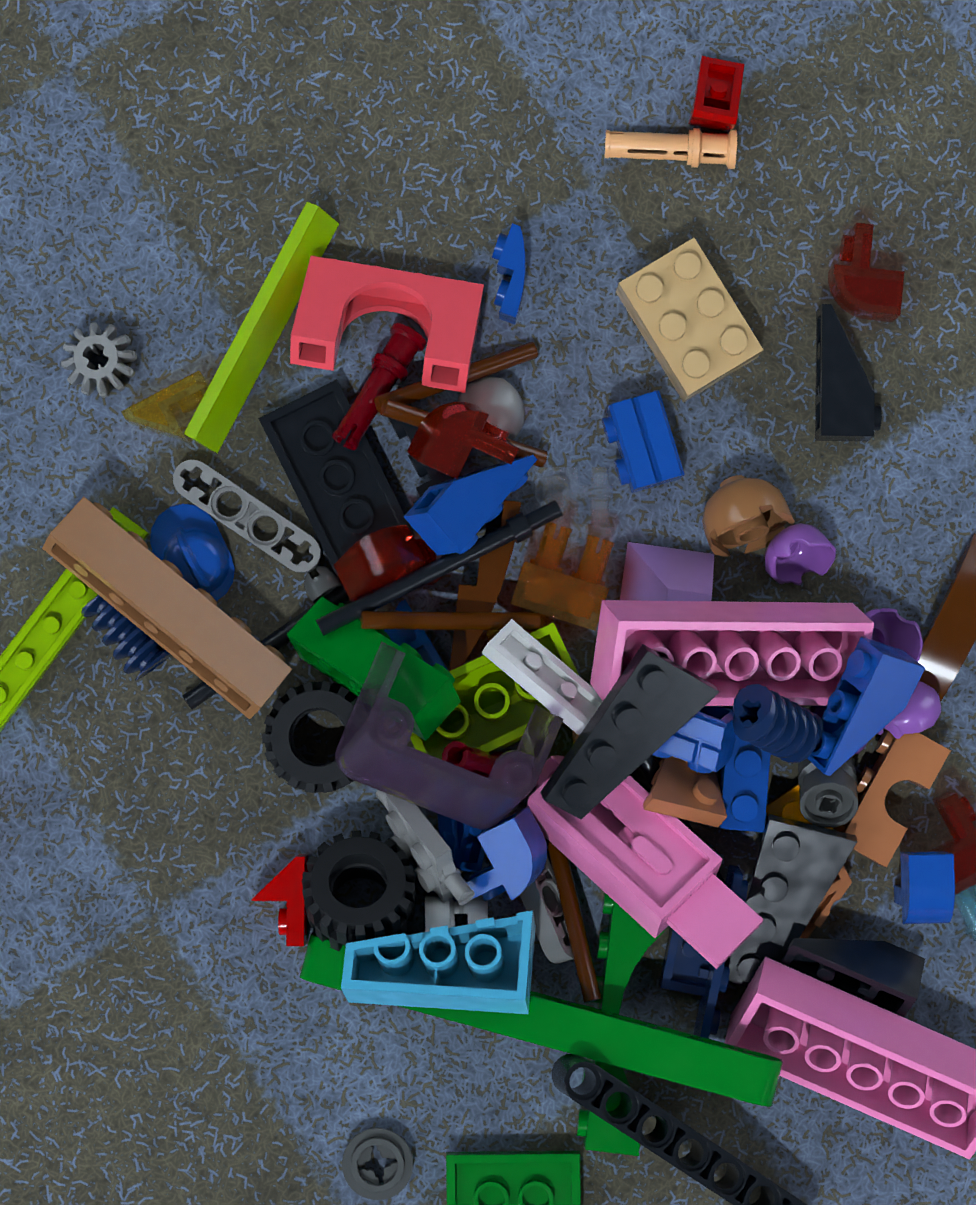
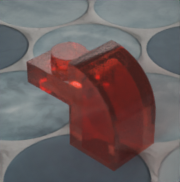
(861, 289)
(452, 432)
(382, 559)
(958, 818)

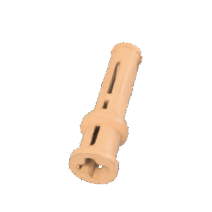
(691, 147)

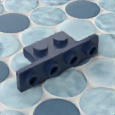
(691, 973)

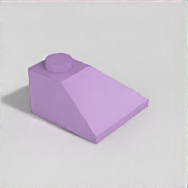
(666, 574)

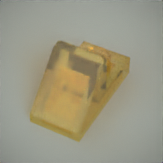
(158, 410)

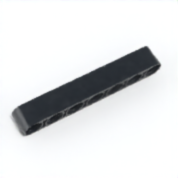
(667, 1135)

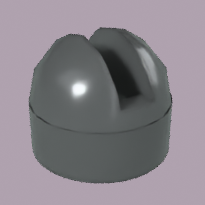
(322, 584)

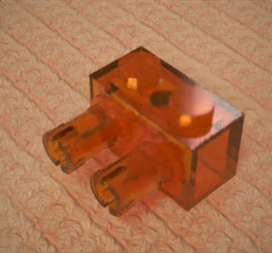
(560, 594)

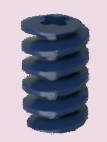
(133, 643)
(775, 723)

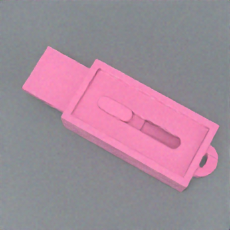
(649, 867)

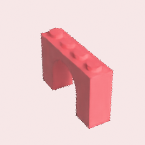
(343, 290)

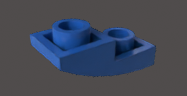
(511, 263)

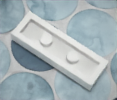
(543, 675)

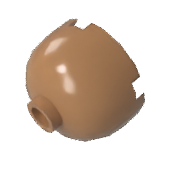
(743, 514)

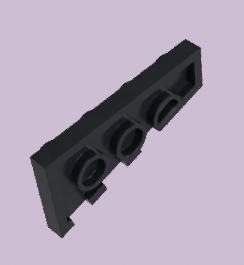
(631, 723)
(786, 887)

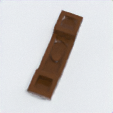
(953, 627)

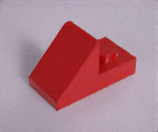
(717, 94)
(288, 887)

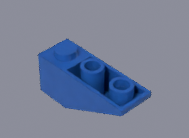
(457, 508)
(865, 700)

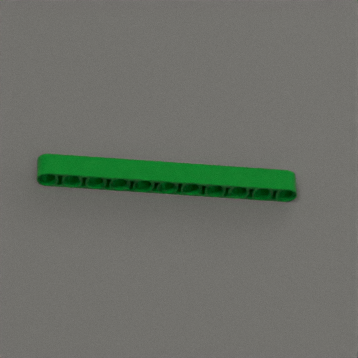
(600, 1037)

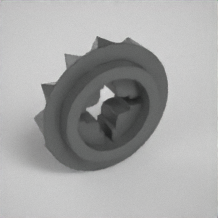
(365, 1180)

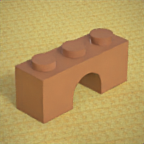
(907, 758)

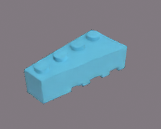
(454, 968)

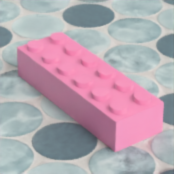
(780, 645)
(860, 1055)

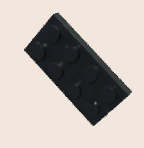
(337, 486)

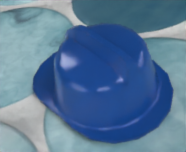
(195, 546)

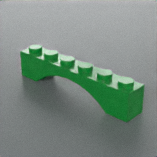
(621, 951)

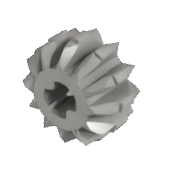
(112, 348)

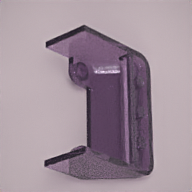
(378, 755)

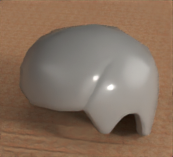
(498, 400)

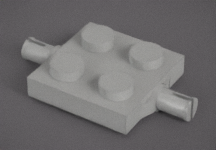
(425, 849)

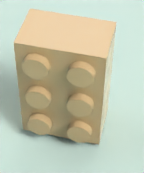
(689, 319)

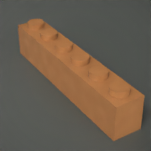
(167, 607)

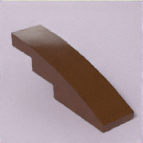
(484, 595)

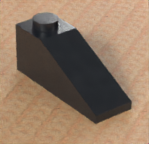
(842, 392)
(862, 968)

